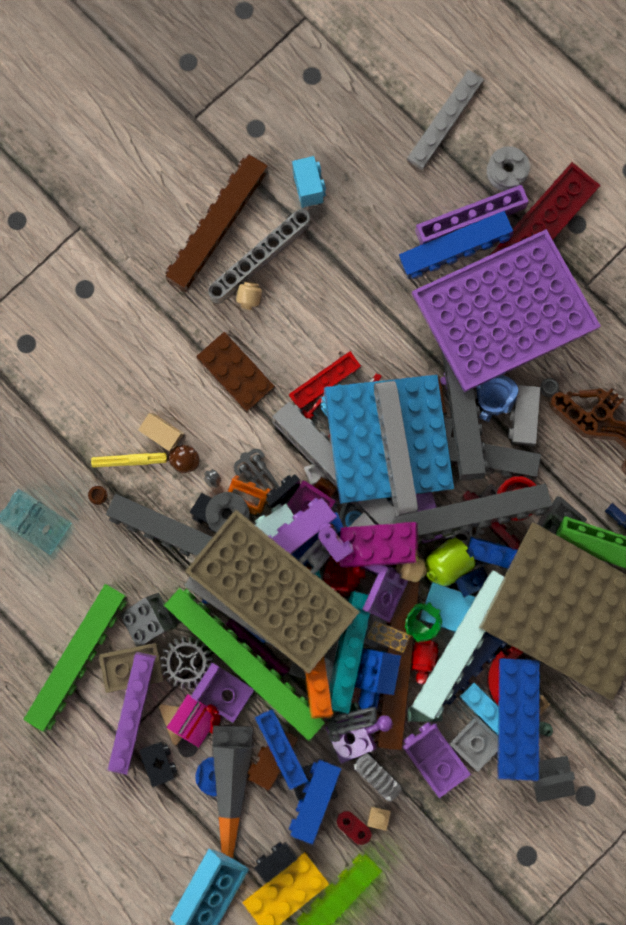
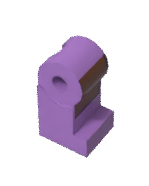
(333, 543)

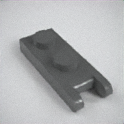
(316, 555)

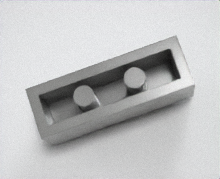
(525, 416)

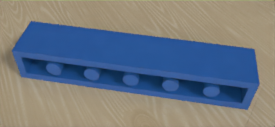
(456, 245)

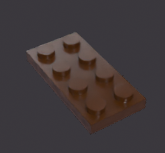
(235, 372)

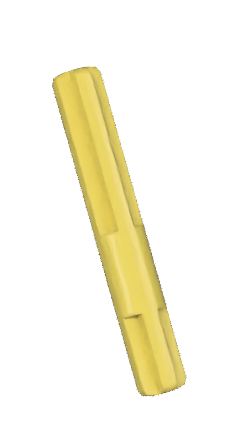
(131, 460)

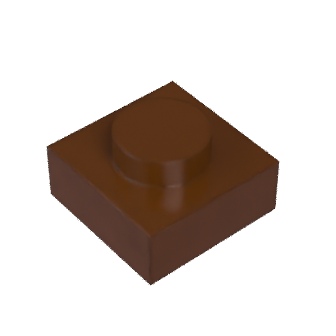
(325, 486)

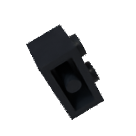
(275, 862)

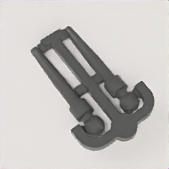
(245, 457)
(336, 729)

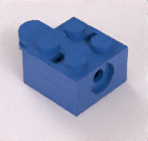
(376, 675)

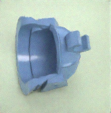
(496, 396)

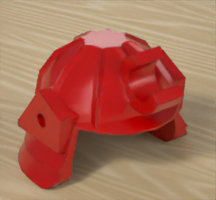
(342, 579)

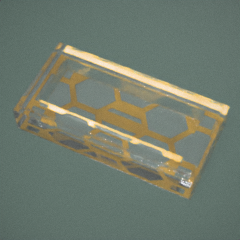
(389, 636)

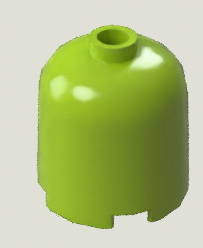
(449, 562)

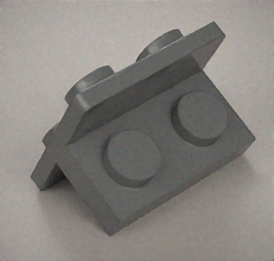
(554, 779)

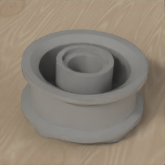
(509, 157)

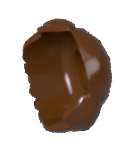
(184, 459)

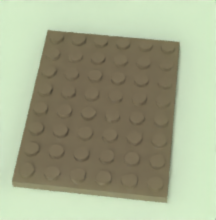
(563, 611)

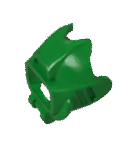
(418, 629)

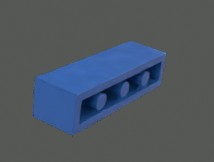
(315, 802)

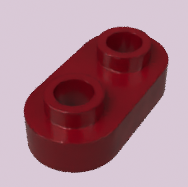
(354, 827)

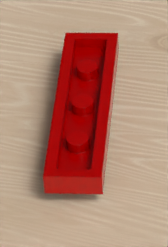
(328, 377)

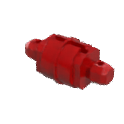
(424, 659)

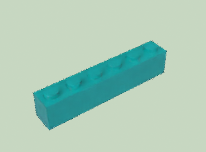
(348, 656)

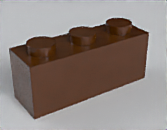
(267, 769)

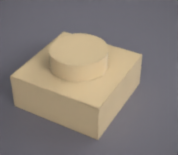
(378, 818)

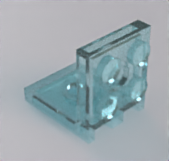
(29, 517)

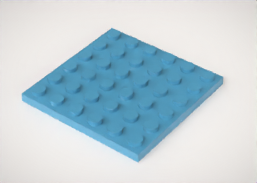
(359, 444)

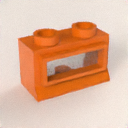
(253, 496)

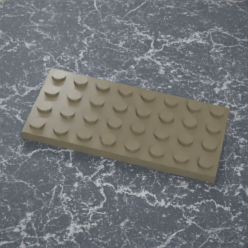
(272, 591)

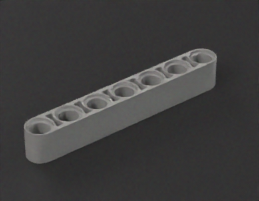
(262, 247)
(395, 448)

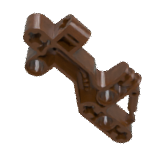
(600, 428)

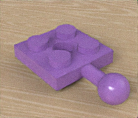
(363, 740)

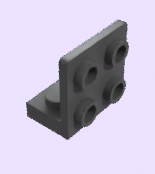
(147, 619)

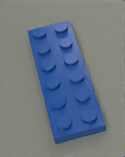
(518, 720)

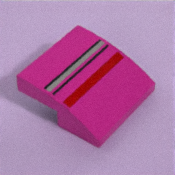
(191, 721)

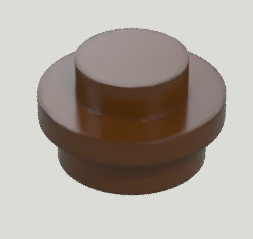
(97, 495)

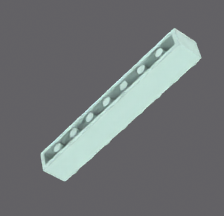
(457, 652)

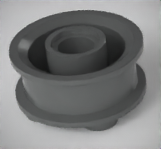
(221, 502)

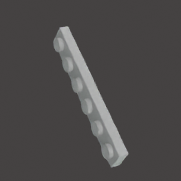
(445, 119)

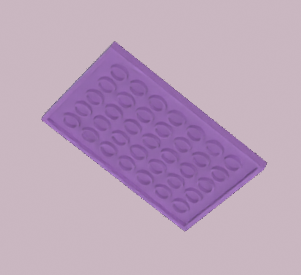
(505, 310)

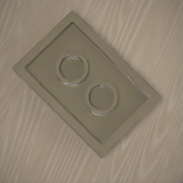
(118, 664)

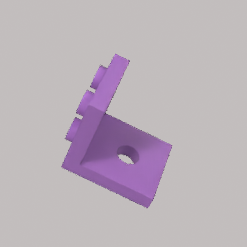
(387, 585)
(214, 684)

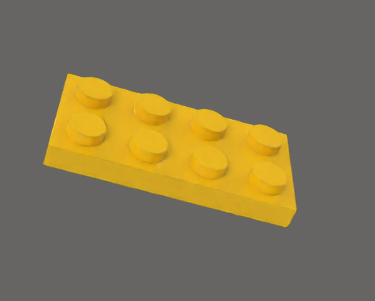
(286, 892)

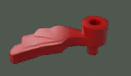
(309, 414)
(215, 717)

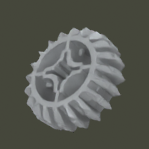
(175, 650)
(377, 777)

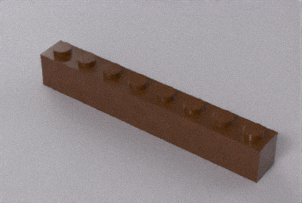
(216, 223)

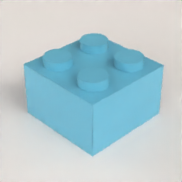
(307, 180)

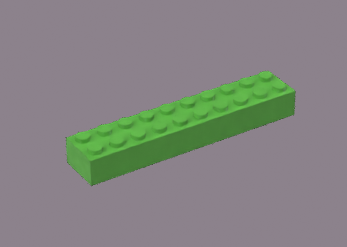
(241, 660)

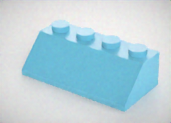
(210, 890)

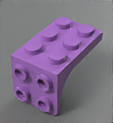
(435, 759)

